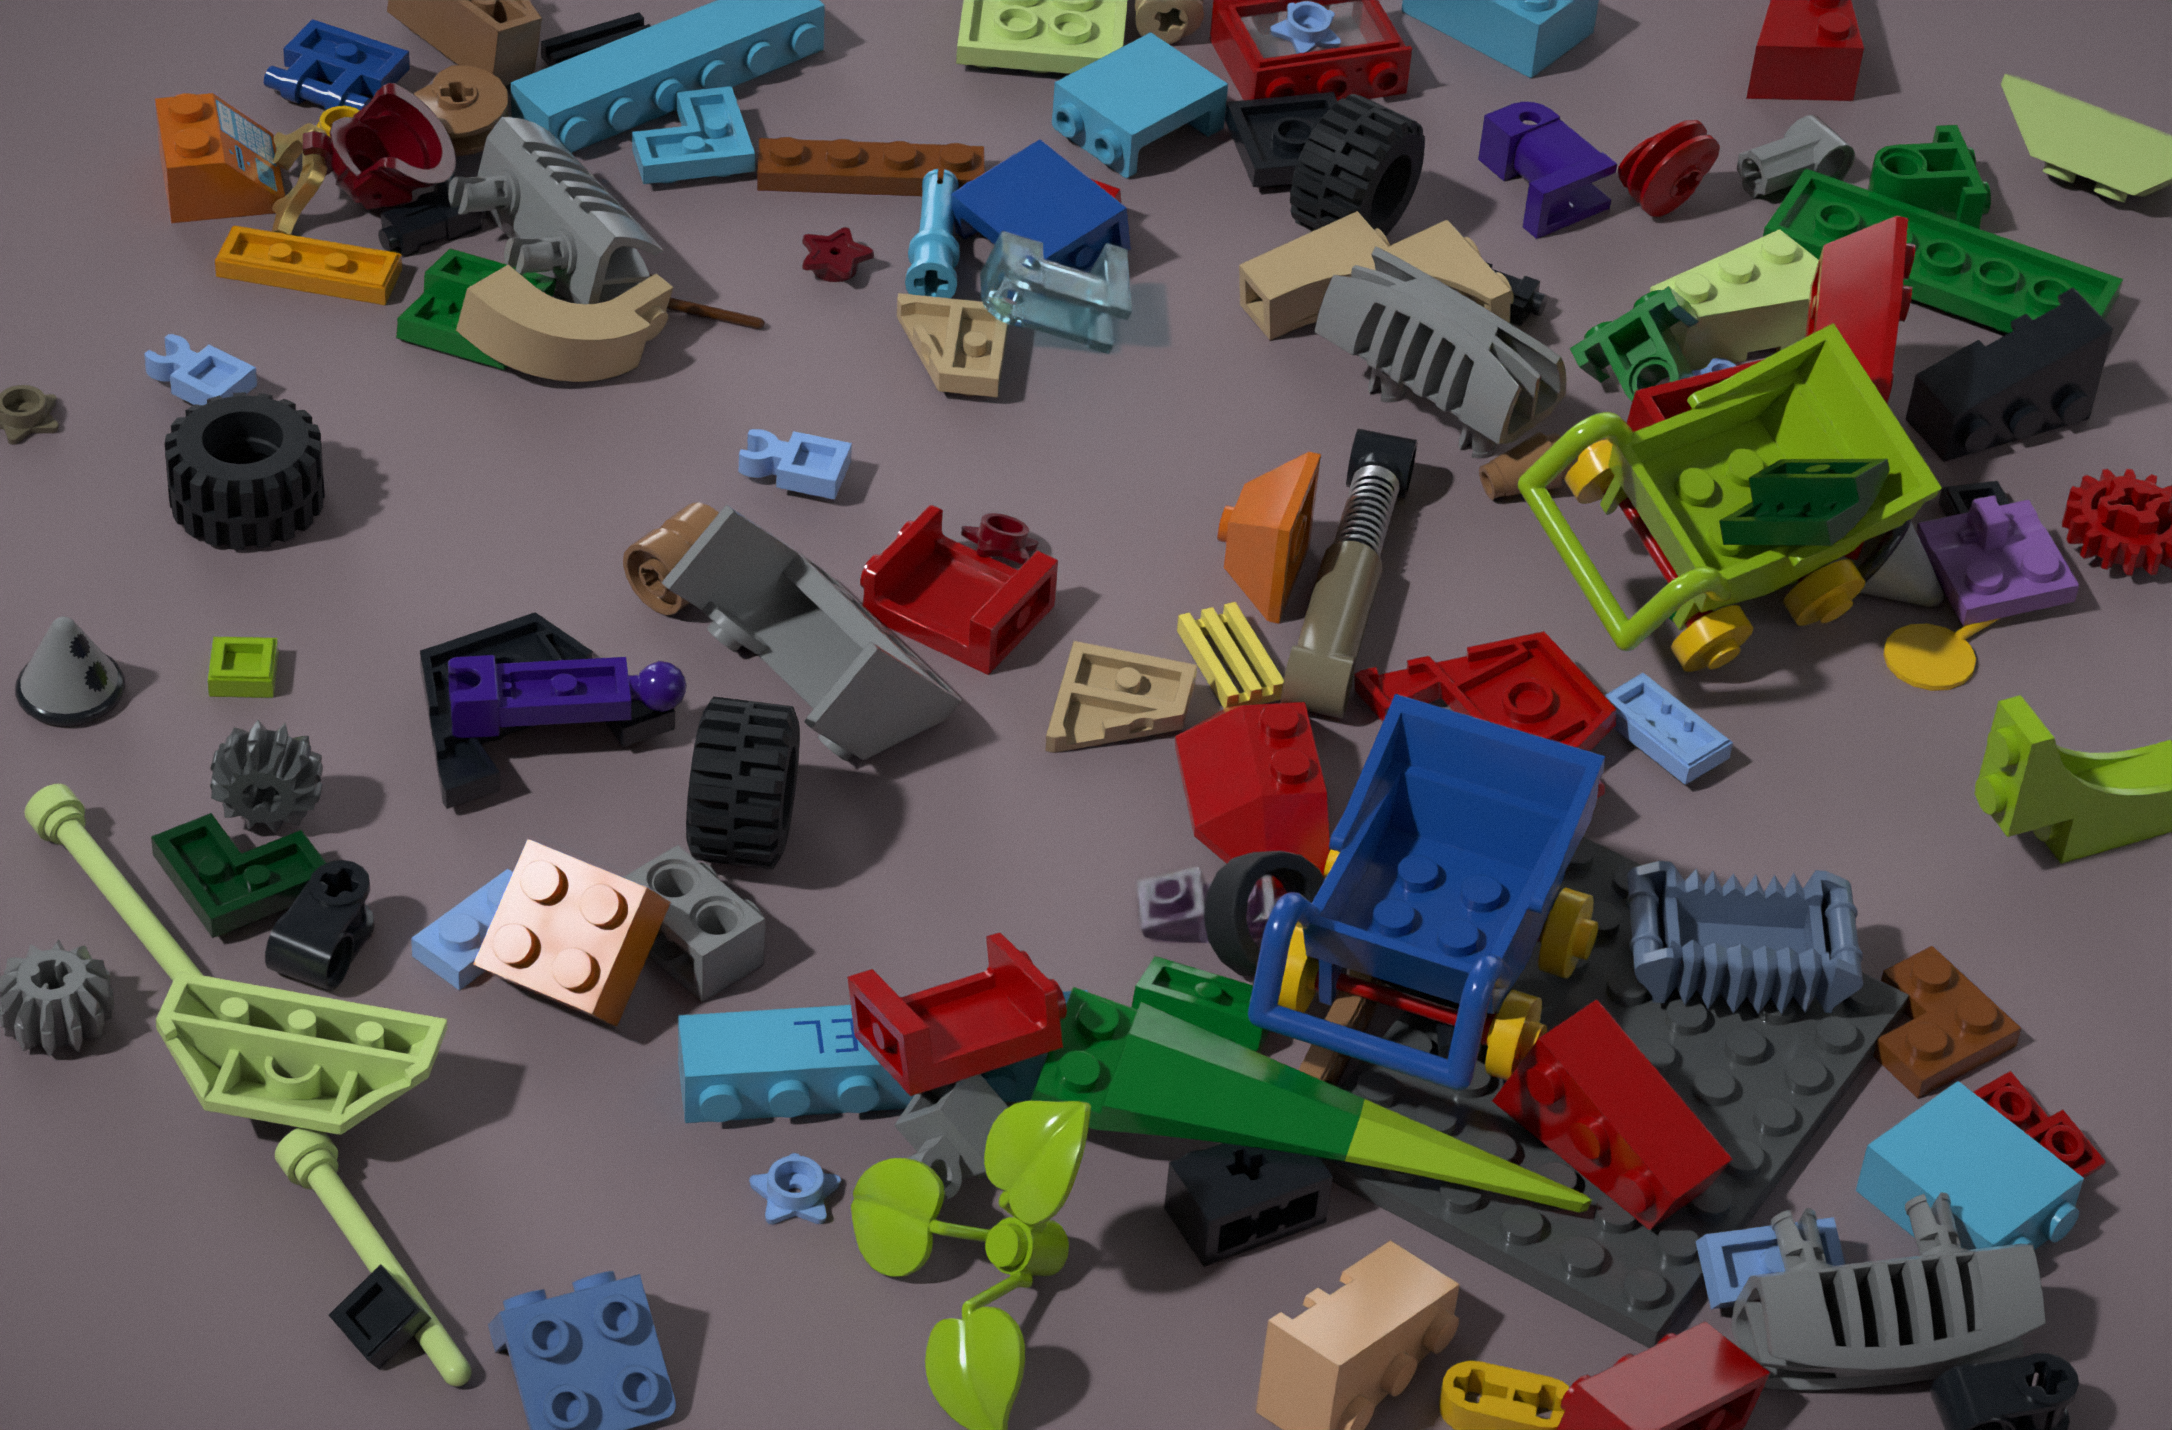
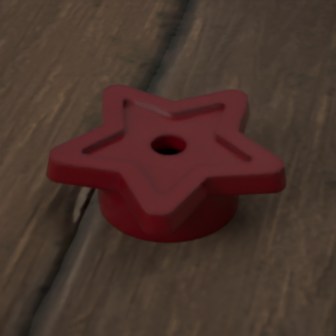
(834, 256)
(1001, 537)

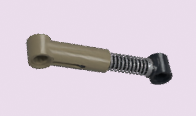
(1325, 657)

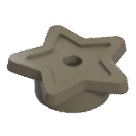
(26, 411)

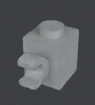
(952, 1129)

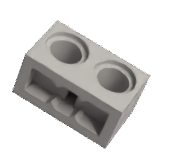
(708, 931)

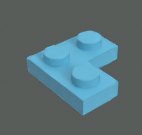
(706, 145)

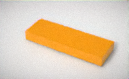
(308, 265)

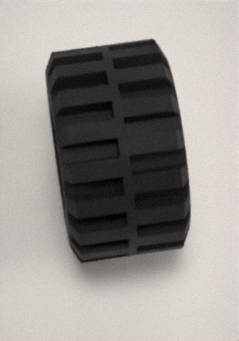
(1360, 162)
(244, 470)
(742, 782)

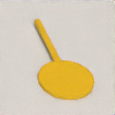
(1932, 655)

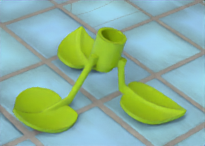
(1035, 1158)

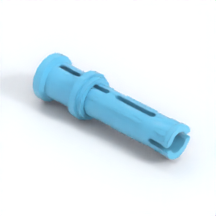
(934, 249)

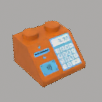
(215, 159)

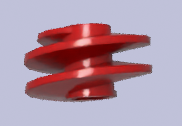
(1668, 167)

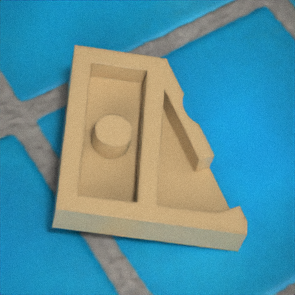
(955, 342)
(1117, 697)

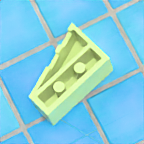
(1745, 300)

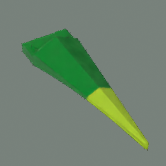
(1184, 1082)

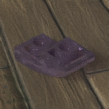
(1175, 905)

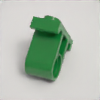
(1934, 176)
(1639, 343)

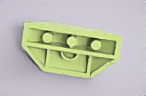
(2089, 141)
(293, 1052)

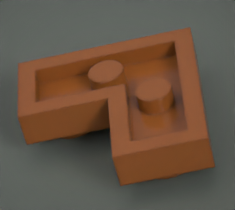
(1950, 1025)

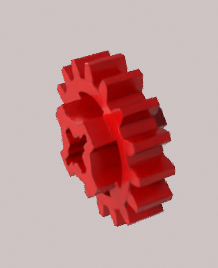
(2121, 521)

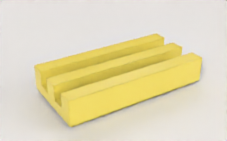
(1241, 654)

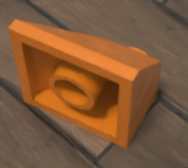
(1271, 533)

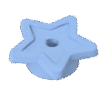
(1307, 27)
(798, 1173)

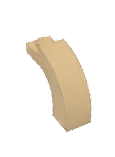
(560, 338)

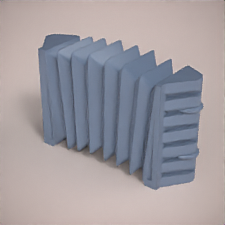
(1742, 939)

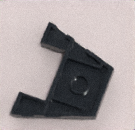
(462, 763)

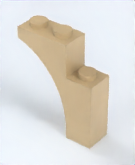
(1289, 282)

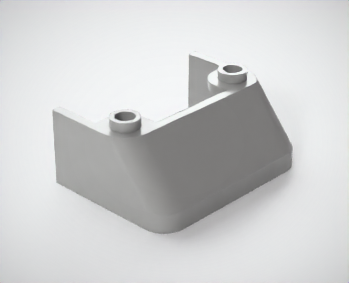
(813, 634)

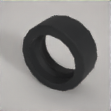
(1229, 895)

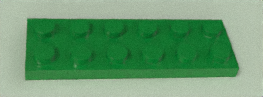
(1953, 263)

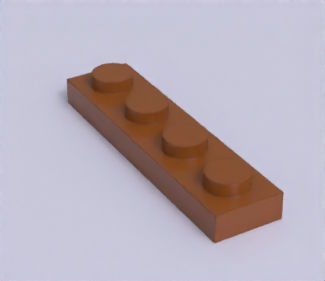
(861, 167)

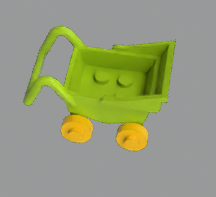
(1695, 471)

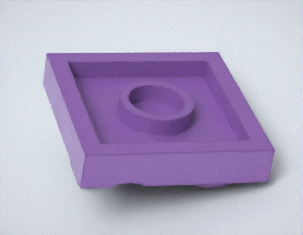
(1996, 561)

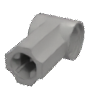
(1805, 146)

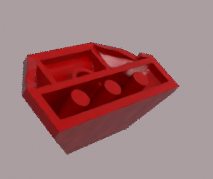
(1256, 783)

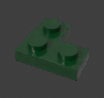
(232, 886)

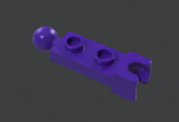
(553, 692)

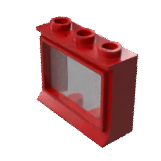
(1366, 63)

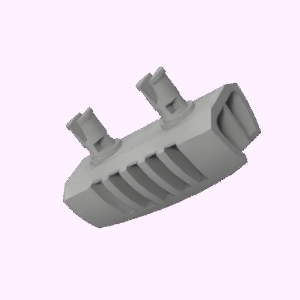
(554, 214)
(1443, 349)
(1889, 1316)

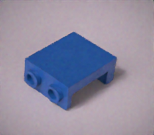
(1044, 201)

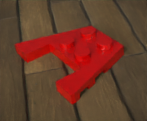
(1508, 682)

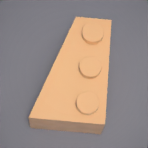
(1355, 1343)

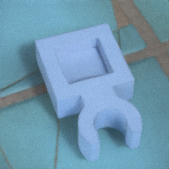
(200, 374)
(801, 465)

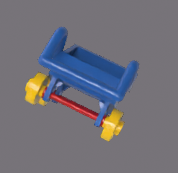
(1442, 889)

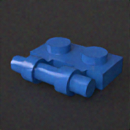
(339, 56)

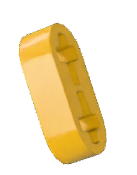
(1506, 1400)

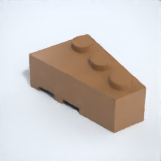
(477, 33)

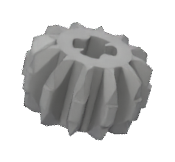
(55, 998)

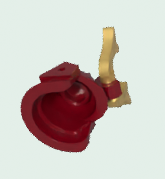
(373, 155)

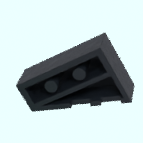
(2015, 386)

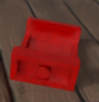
(954, 597)
(962, 1024)

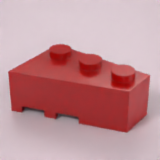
(1613, 1117)

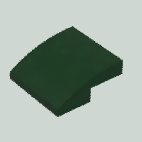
(1805, 502)

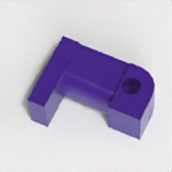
(1551, 159)

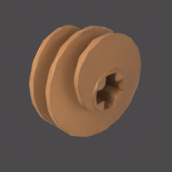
(467, 104)

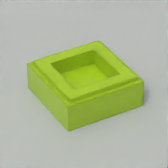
(243, 667)

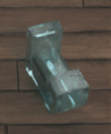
(1054, 295)

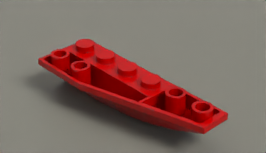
(1864, 296)

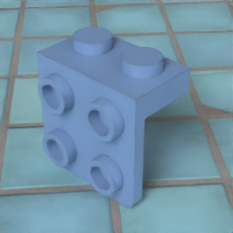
(586, 1356)

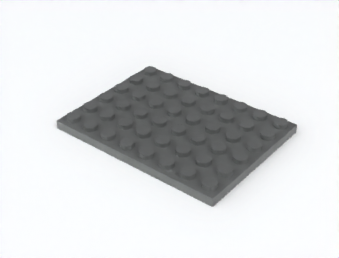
(1746, 1075)

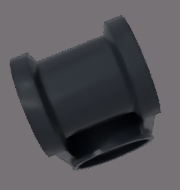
(323, 926)
(2003, 1396)

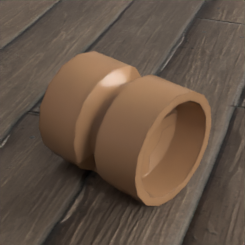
(659, 551)

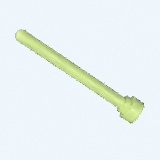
(60, 819)
(311, 1161)

